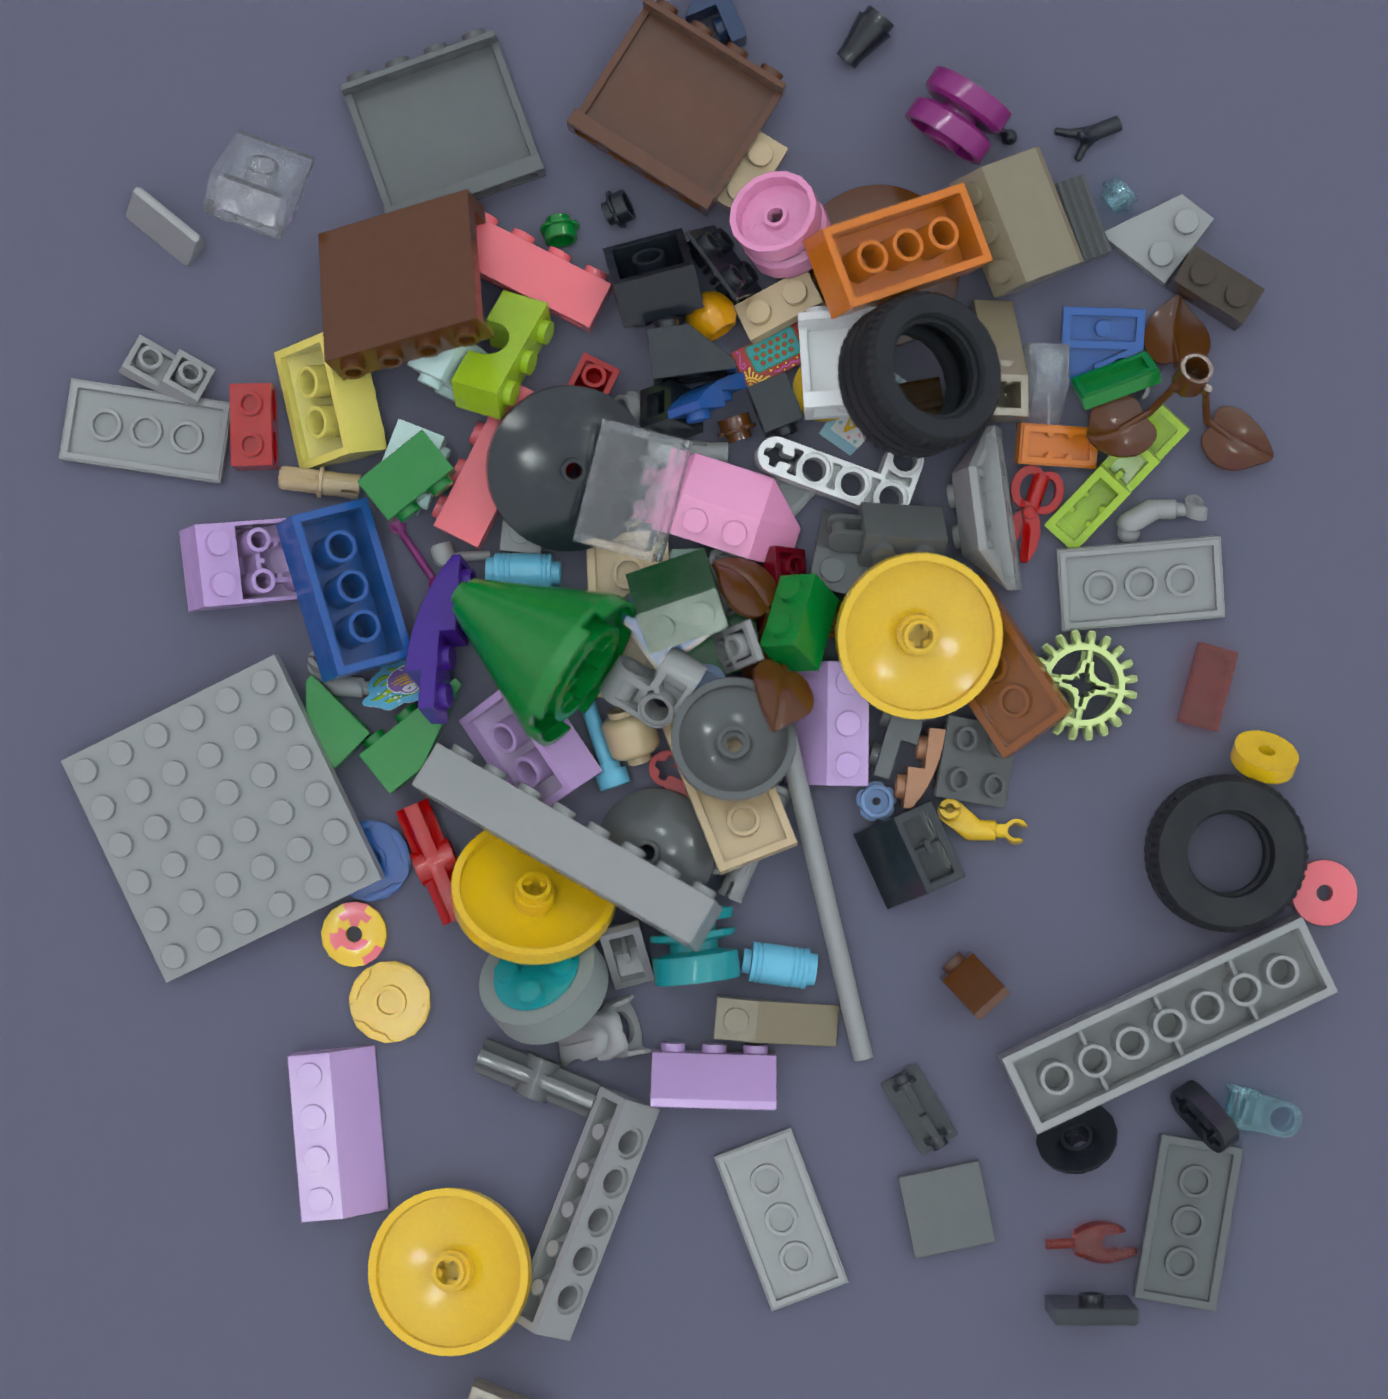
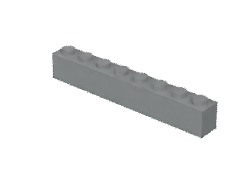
(568, 846)

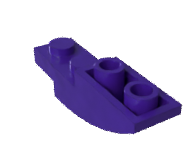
(433, 641)

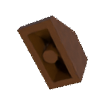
(973, 984)

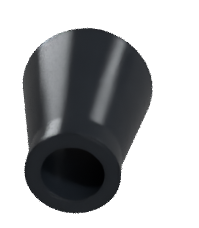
(865, 36)

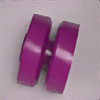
(958, 115)

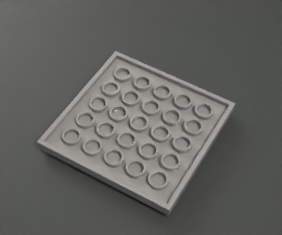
(222, 818)

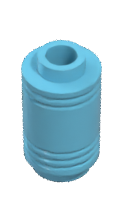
(524, 568)
(779, 965)

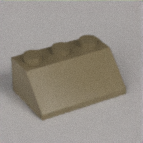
(1021, 222)

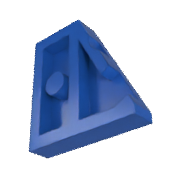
(1100, 336)

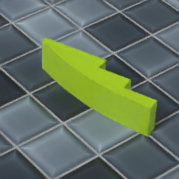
(1113, 483)

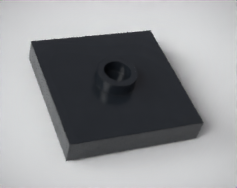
(1091, 1310)

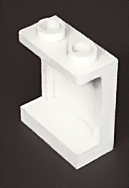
(819, 353)

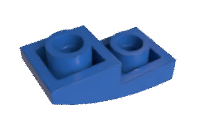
(700, 401)

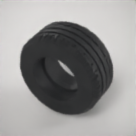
(1282, 853)

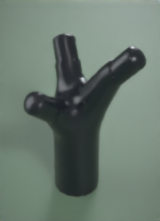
(1090, 134)

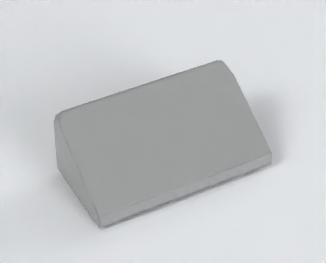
(164, 227)

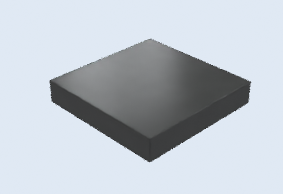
(946, 1208)

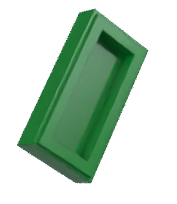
(1116, 380)

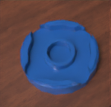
(393, 856)

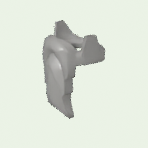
(604, 1035)

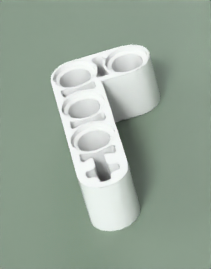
(834, 469)

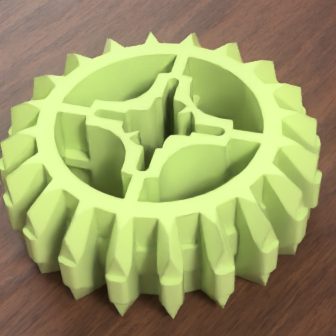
(1086, 666)

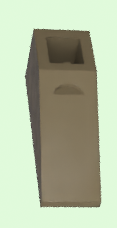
(1003, 328)

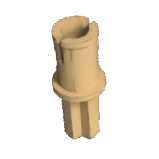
(319, 482)

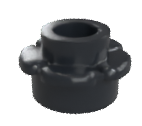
(618, 208)

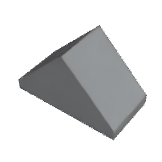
(627, 954)

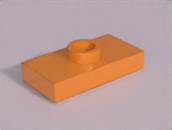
(1054, 446)

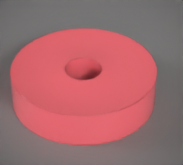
(1341, 897)

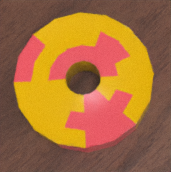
(336, 939)

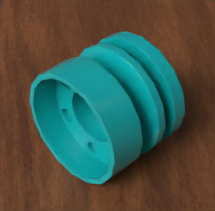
(688, 967)

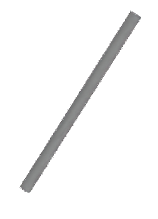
(828, 909)

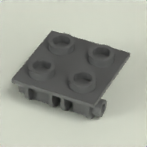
(971, 765)

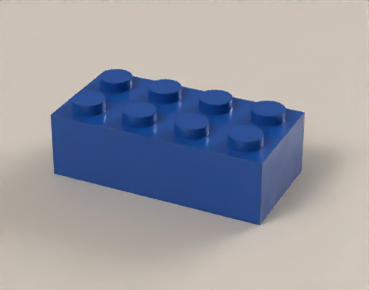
(344, 589)

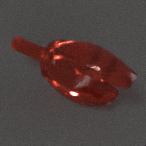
(1088, 1245)

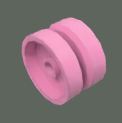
(774, 219)

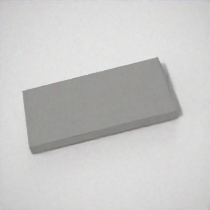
(145, 432)
(1140, 583)
(781, 1218)

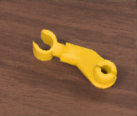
(971, 827)

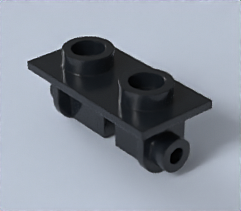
(919, 1109)

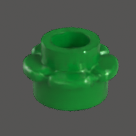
(559, 230)

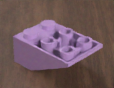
(234, 565)

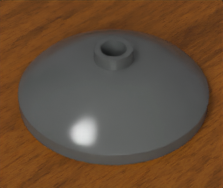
(726, 712)
(668, 825)

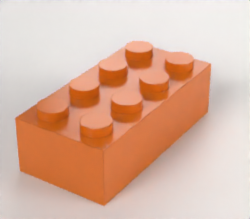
(897, 250)

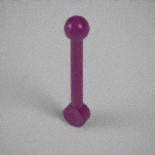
(399, 529)

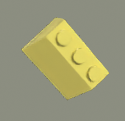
(327, 415)

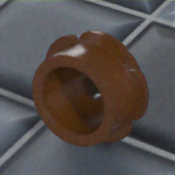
(736, 427)

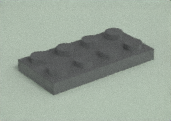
(1187, 1223)

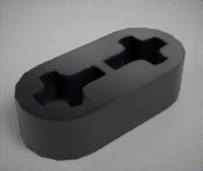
(1205, 1116)

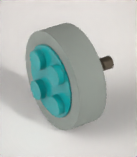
(544, 1000)

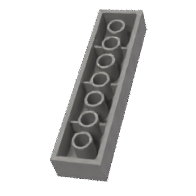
(1167, 1023)

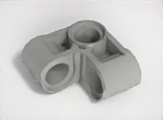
(634, 686)

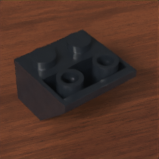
(909, 855)

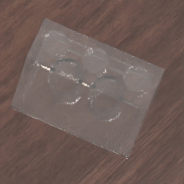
(632, 490)

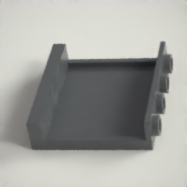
(443, 123)

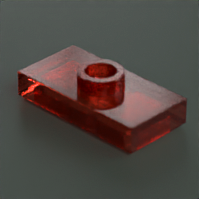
(1207, 686)

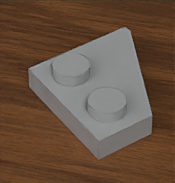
(1161, 236)

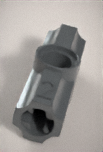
(536, 1077)

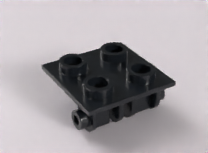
(714, 248)

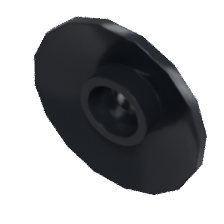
(1093, 1127)

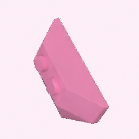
(733, 509)

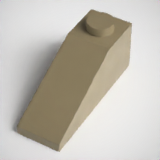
(775, 1021)

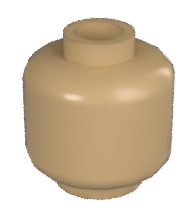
(629, 737)

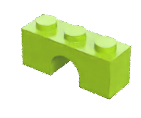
(493, 380)

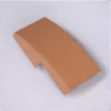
(914, 780)

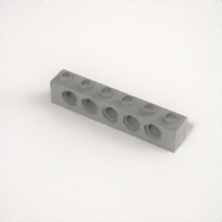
(586, 1211)

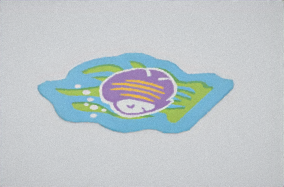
(391, 688)

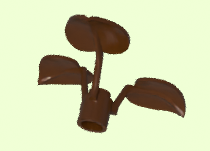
(1180, 338)
(750, 593)

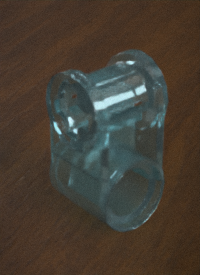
(1257, 1109)

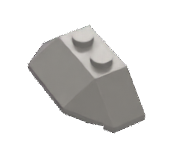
(985, 510)

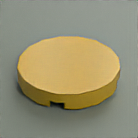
(390, 1001)

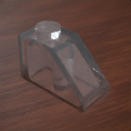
(1047, 381)

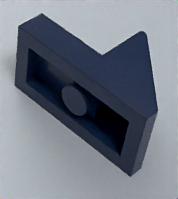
(727, 22)

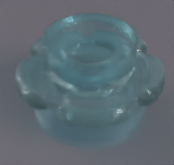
(1118, 195)

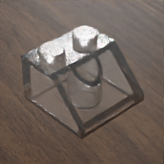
(257, 184)

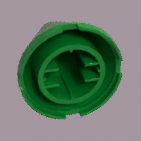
(543, 646)

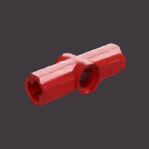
(431, 854)

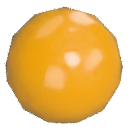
(715, 318)

